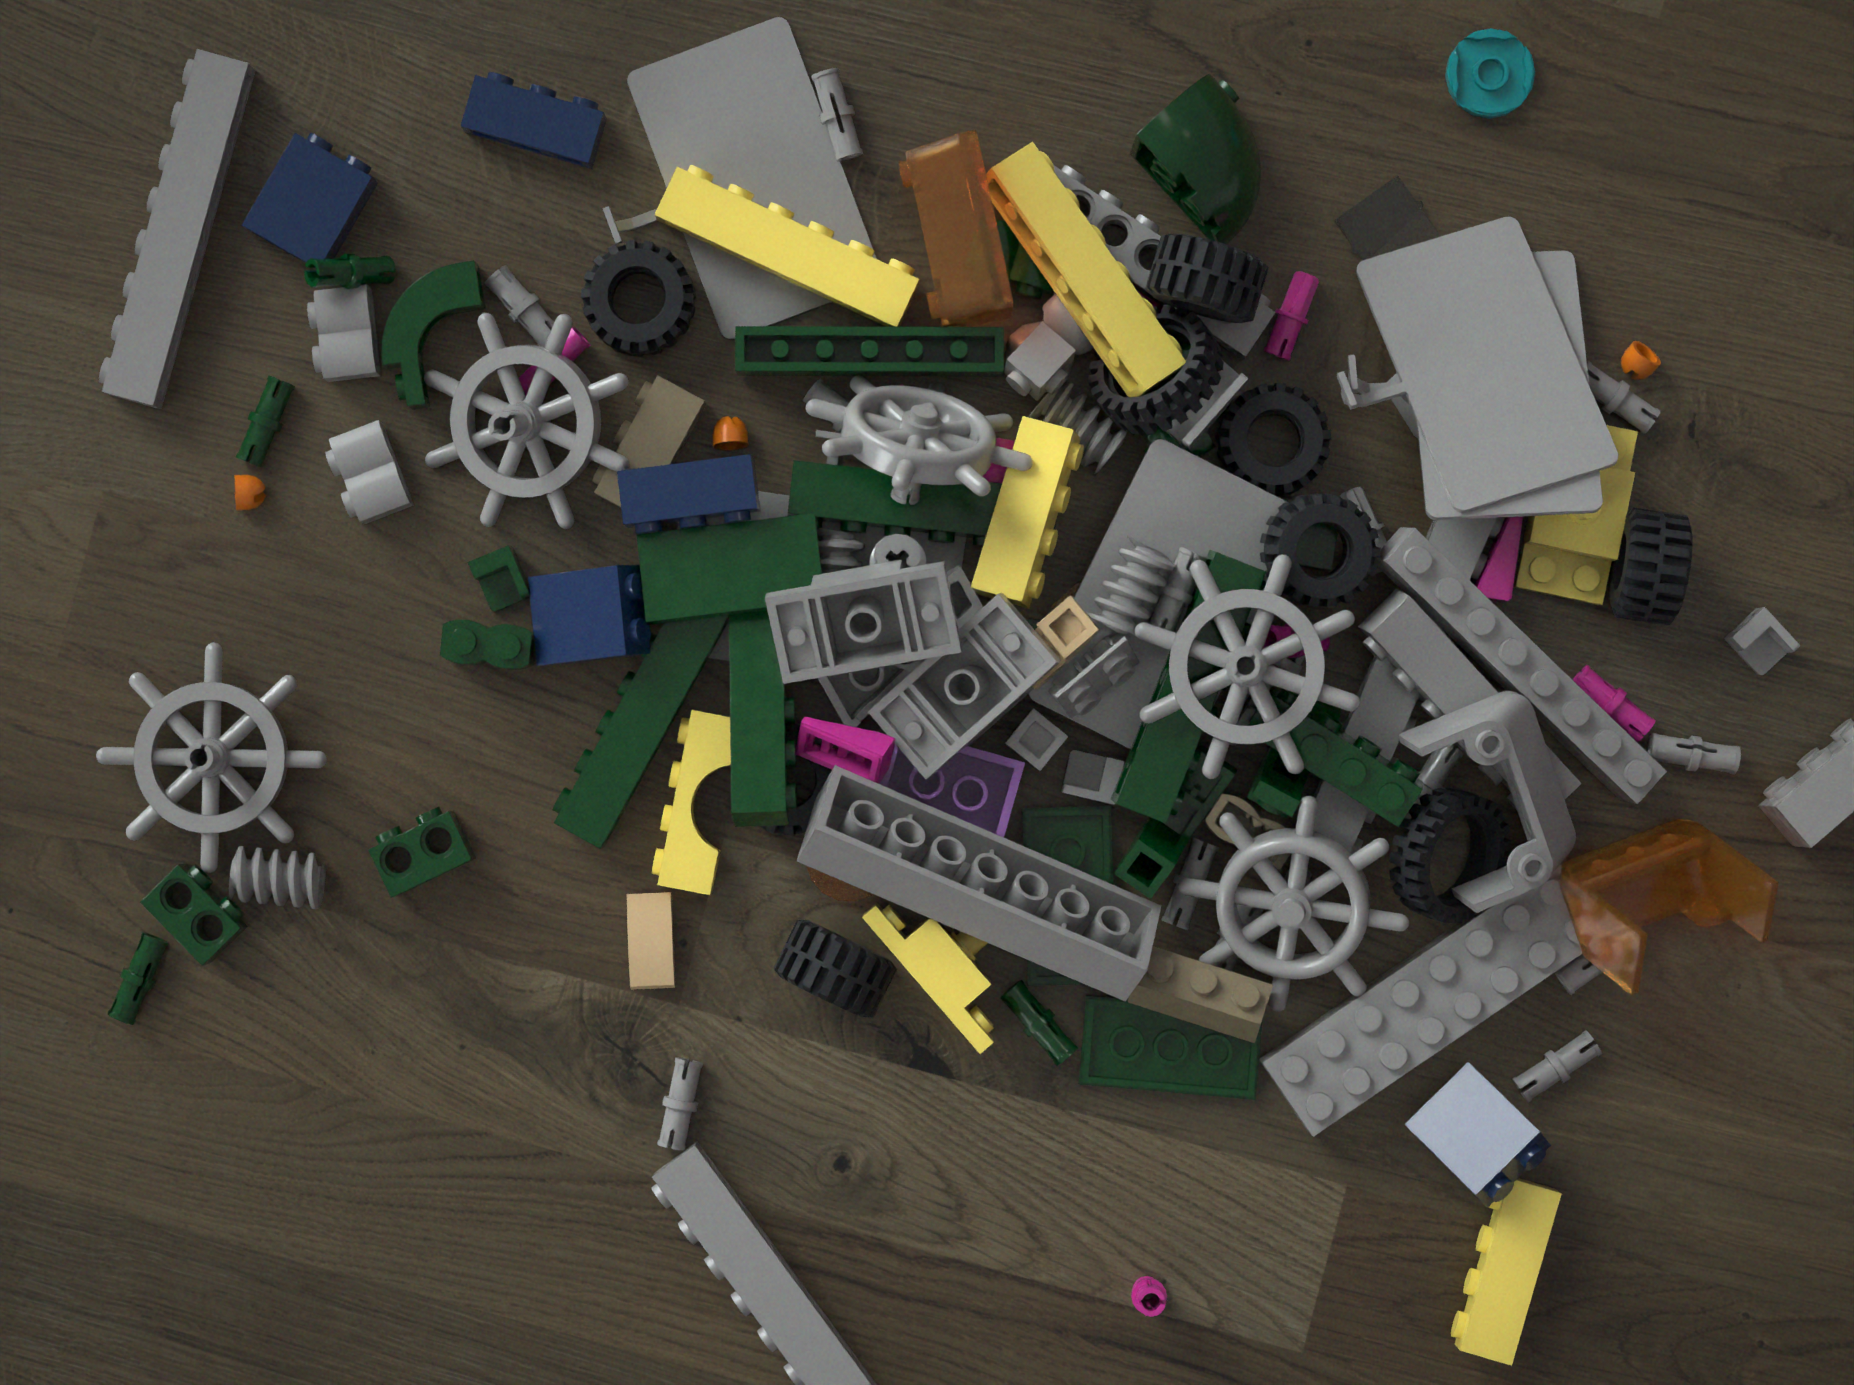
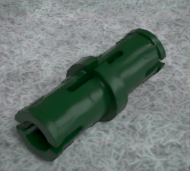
(349, 271)
(265, 421)
(138, 978)
(1039, 1022)

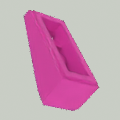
(1499, 570)
(859, 749)

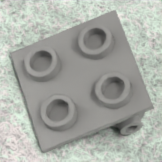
(1112, 667)

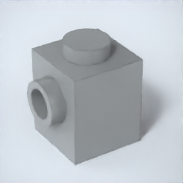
(1039, 363)

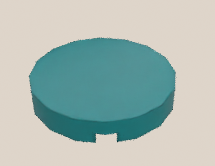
(1490, 73)

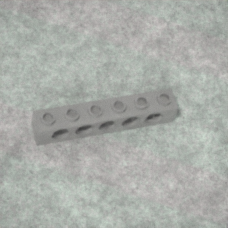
(1142, 235)

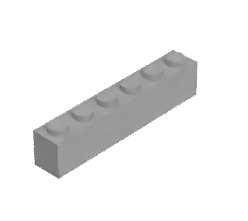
(1437, 670)

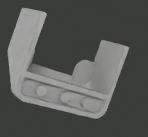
(1508, 732)

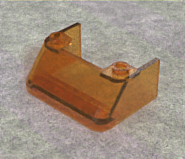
(959, 231)
(1652, 878)

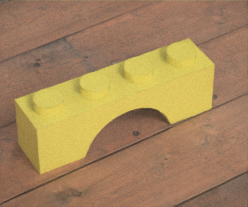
(688, 858)

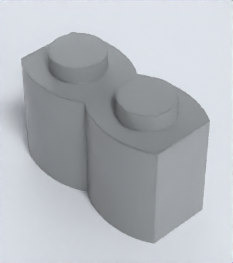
(345, 333)
(369, 472)

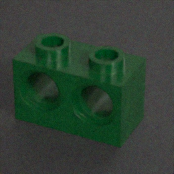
(425, 862)
(187, 922)

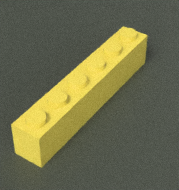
(787, 248)
(1083, 271)

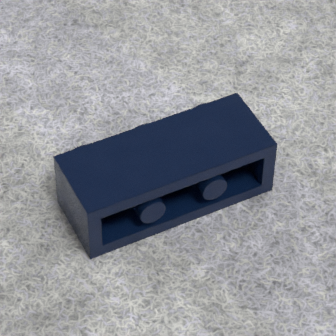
(534, 119)
(689, 493)

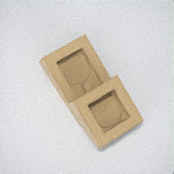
(1066, 632)
(650, 941)

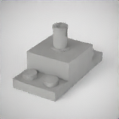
(863, 620)
(963, 694)

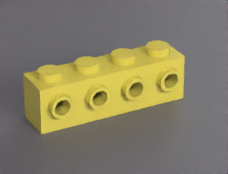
(1026, 513)
(1506, 1272)

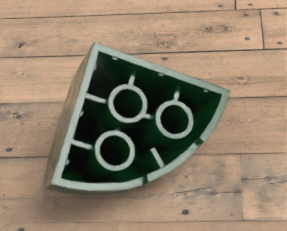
(1204, 158)

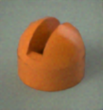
(1640, 360)
(730, 434)
(248, 492)

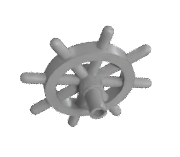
(525, 420)
(918, 437)
(1246, 666)
(211, 757)
(1293, 903)

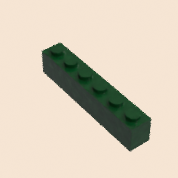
(869, 351)
(864, 499)
(759, 726)
(636, 728)
(1169, 745)

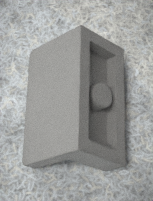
(1198, 423)

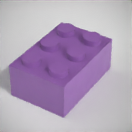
(970, 786)

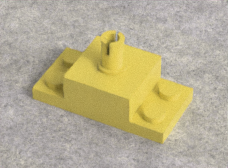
(1574, 552)
(942, 966)

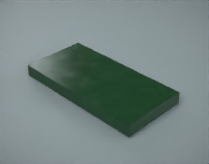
(725, 566)
(1073, 837)
(1162, 1053)

